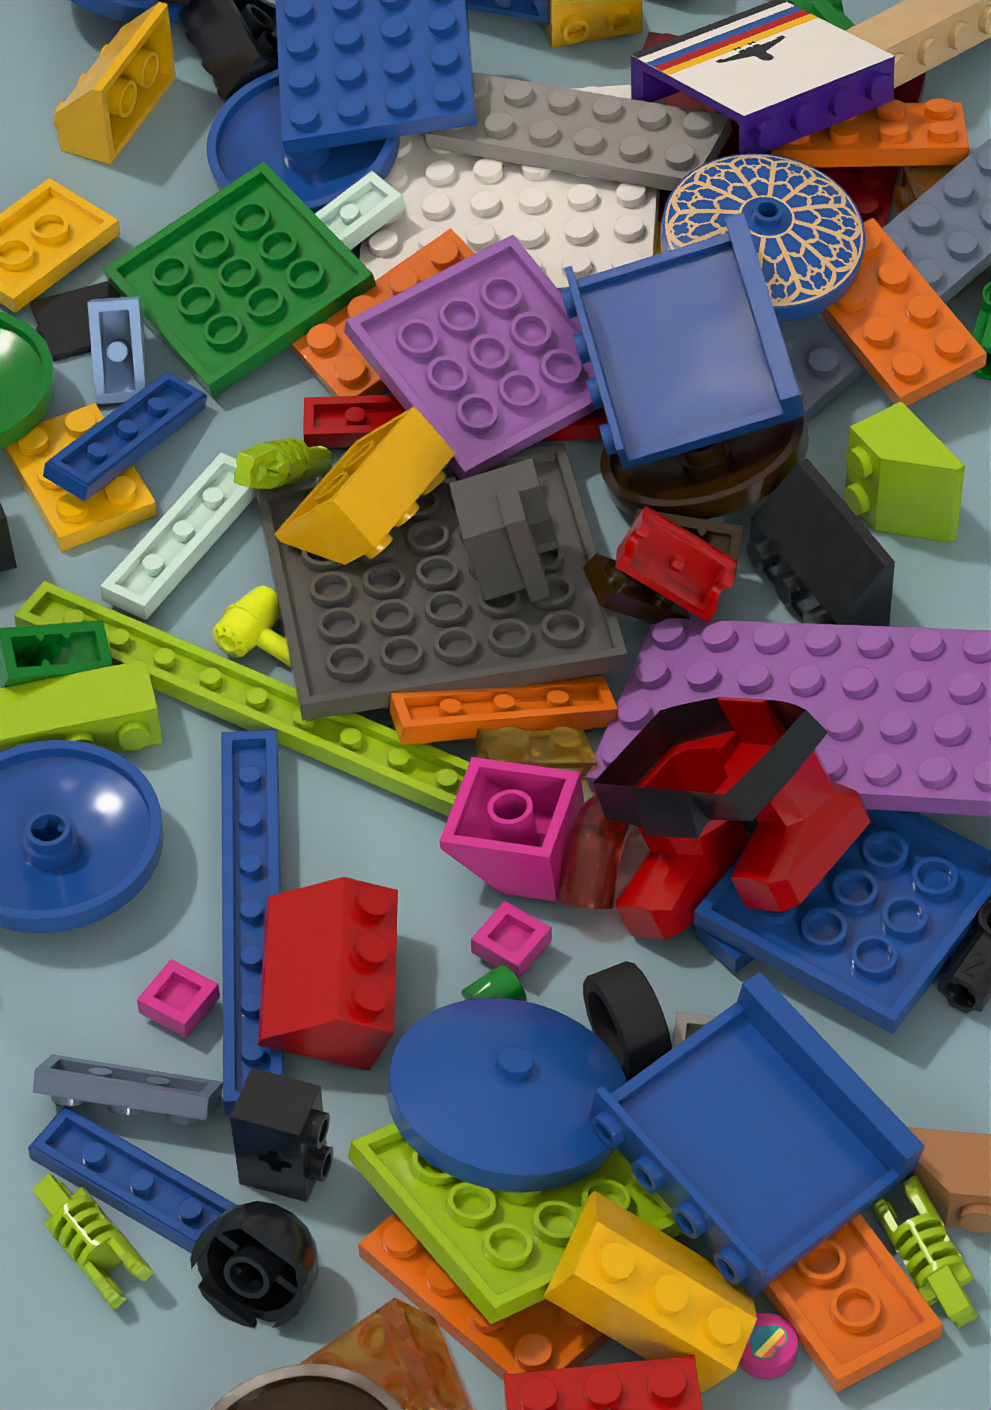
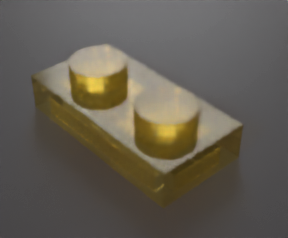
(542, 747)

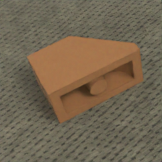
(957, 1176)

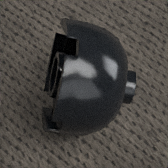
(256, 1263)

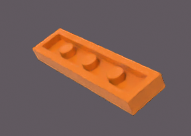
(458, 714)

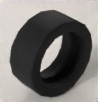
(627, 1016)

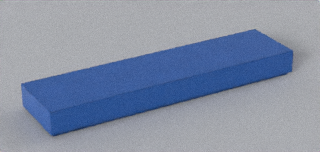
(124, 436)
(127, 1178)

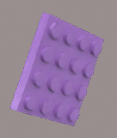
(480, 355)

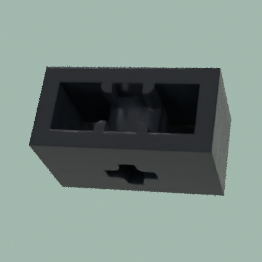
(280, 1135)

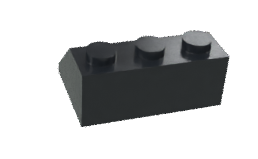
(233, 39)
(820, 553)

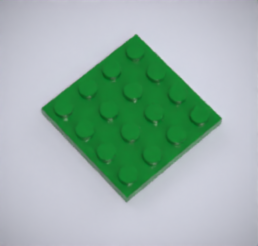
(239, 278)

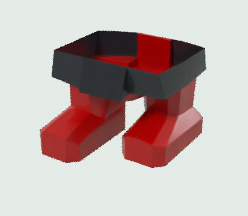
(693, 784)

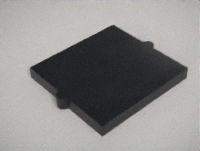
(65, 319)

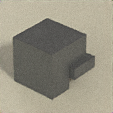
(506, 529)

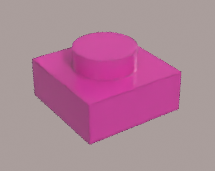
(511, 939)
(178, 998)

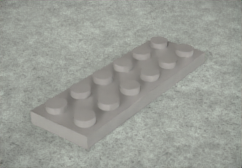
(586, 133)

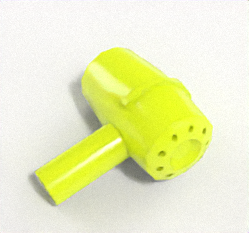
(250, 625)

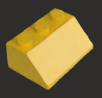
(118, 88)
(370, 491)
(651, 1292)

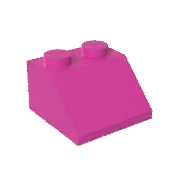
(513, 825)

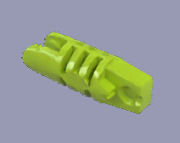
(281, 463)
(89, 1237)
(929, 1253)

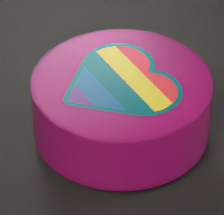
(770, 1347)

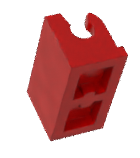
(675, 563)

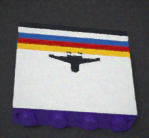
(770, 72)

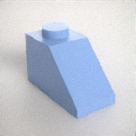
(117, 348)

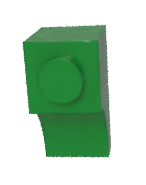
(51, 651)

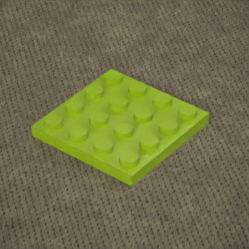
(491, 1240)

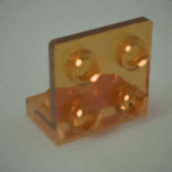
(402, 1354)

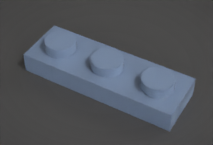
(127, 1089)

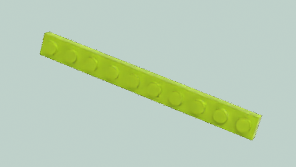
(260, 703)

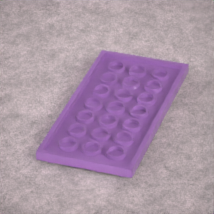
(897, 702)

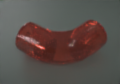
(593, 858)

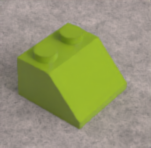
(903, 477)

